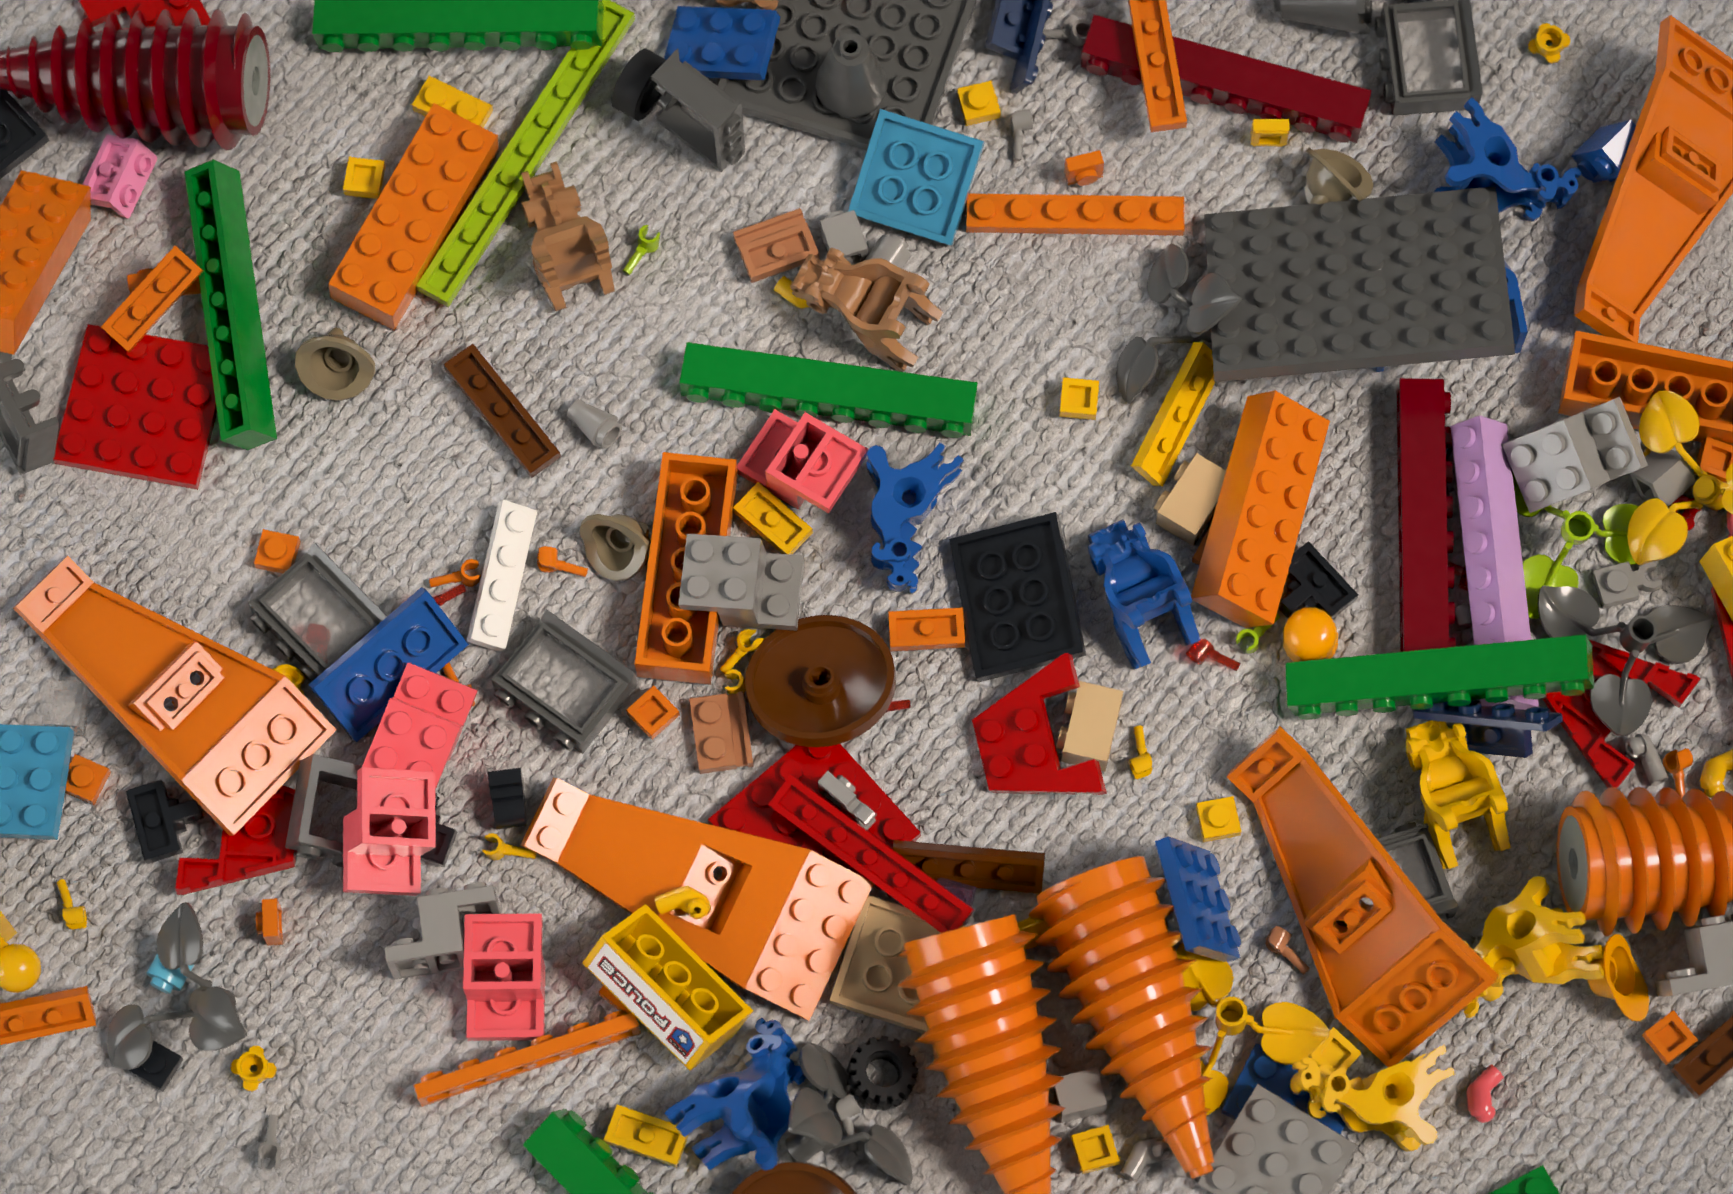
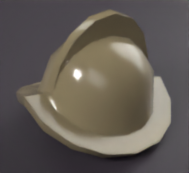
(1335, 177)
(334, 366)
(615, 545)

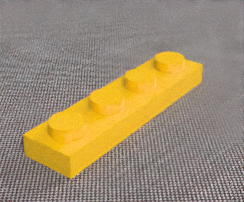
(1176, 416)

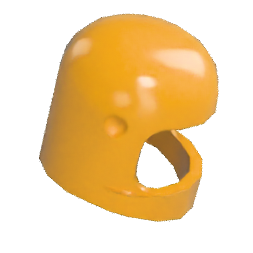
(1310, 635)

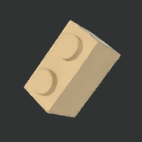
(1192, 500)
(1091, 725)

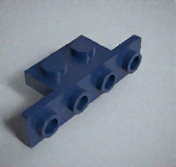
(1018, 33)
(1495, 728)

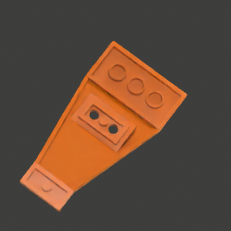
(772, 914)

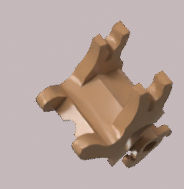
(565, 246)
(868, 299)

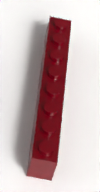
(1236, 82)
(1424, 514)

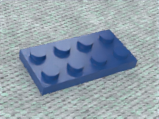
(368, 674)

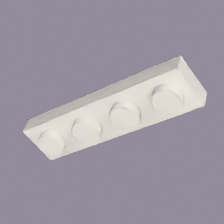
(501, 576)

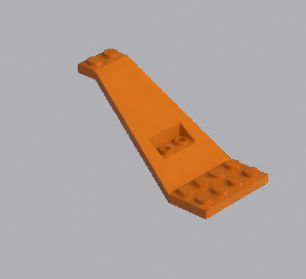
(1667, 186)
(225, 739)
(1395, 963)

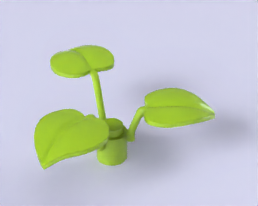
(1575, 530)

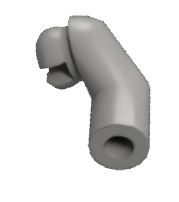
(1643, 747)
(1145, 1153)

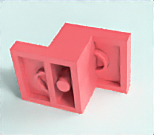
(802, 460)
(421, 723)
(389, 831)
(504, 977)

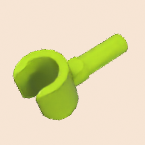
(644, 246)
(1256, 633)

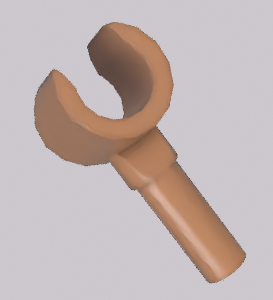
(1277, 943)

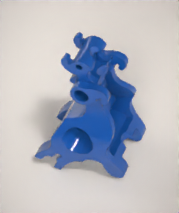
(1489, 158)
(901, 503)
(1139, 586)
(749, 1102)

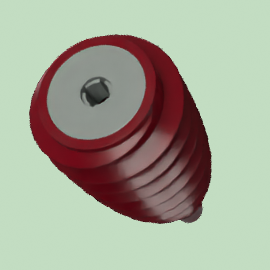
(150, 78)

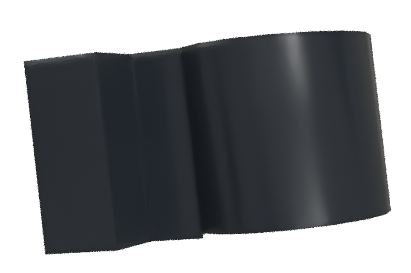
(508, 798)

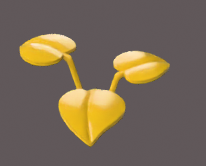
(1654, 528)
(1287, 1028)

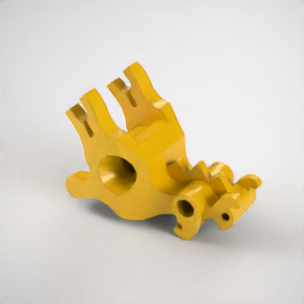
(1455, 786)
(1534, 943)
(1379, 1102)

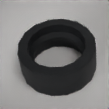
(634, 89)

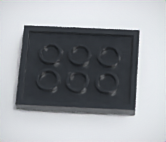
(1017, 596)

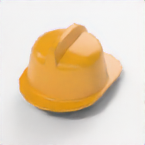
(1621, 979)

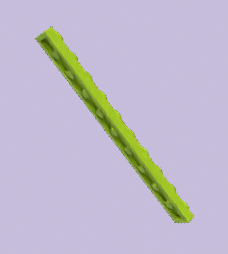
(523, 153)

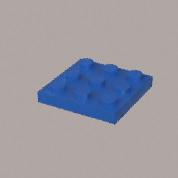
(1198, 900)

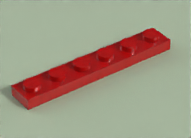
(870, 856)

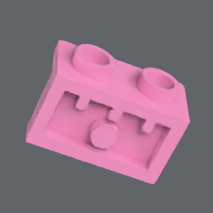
(119, 173)

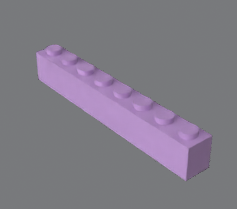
(1491, 537)

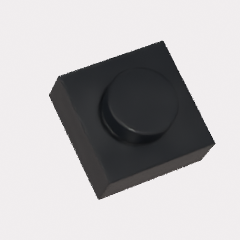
(158, 1067)

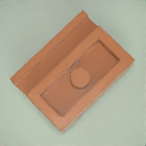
(775, 245)
(721, 732)

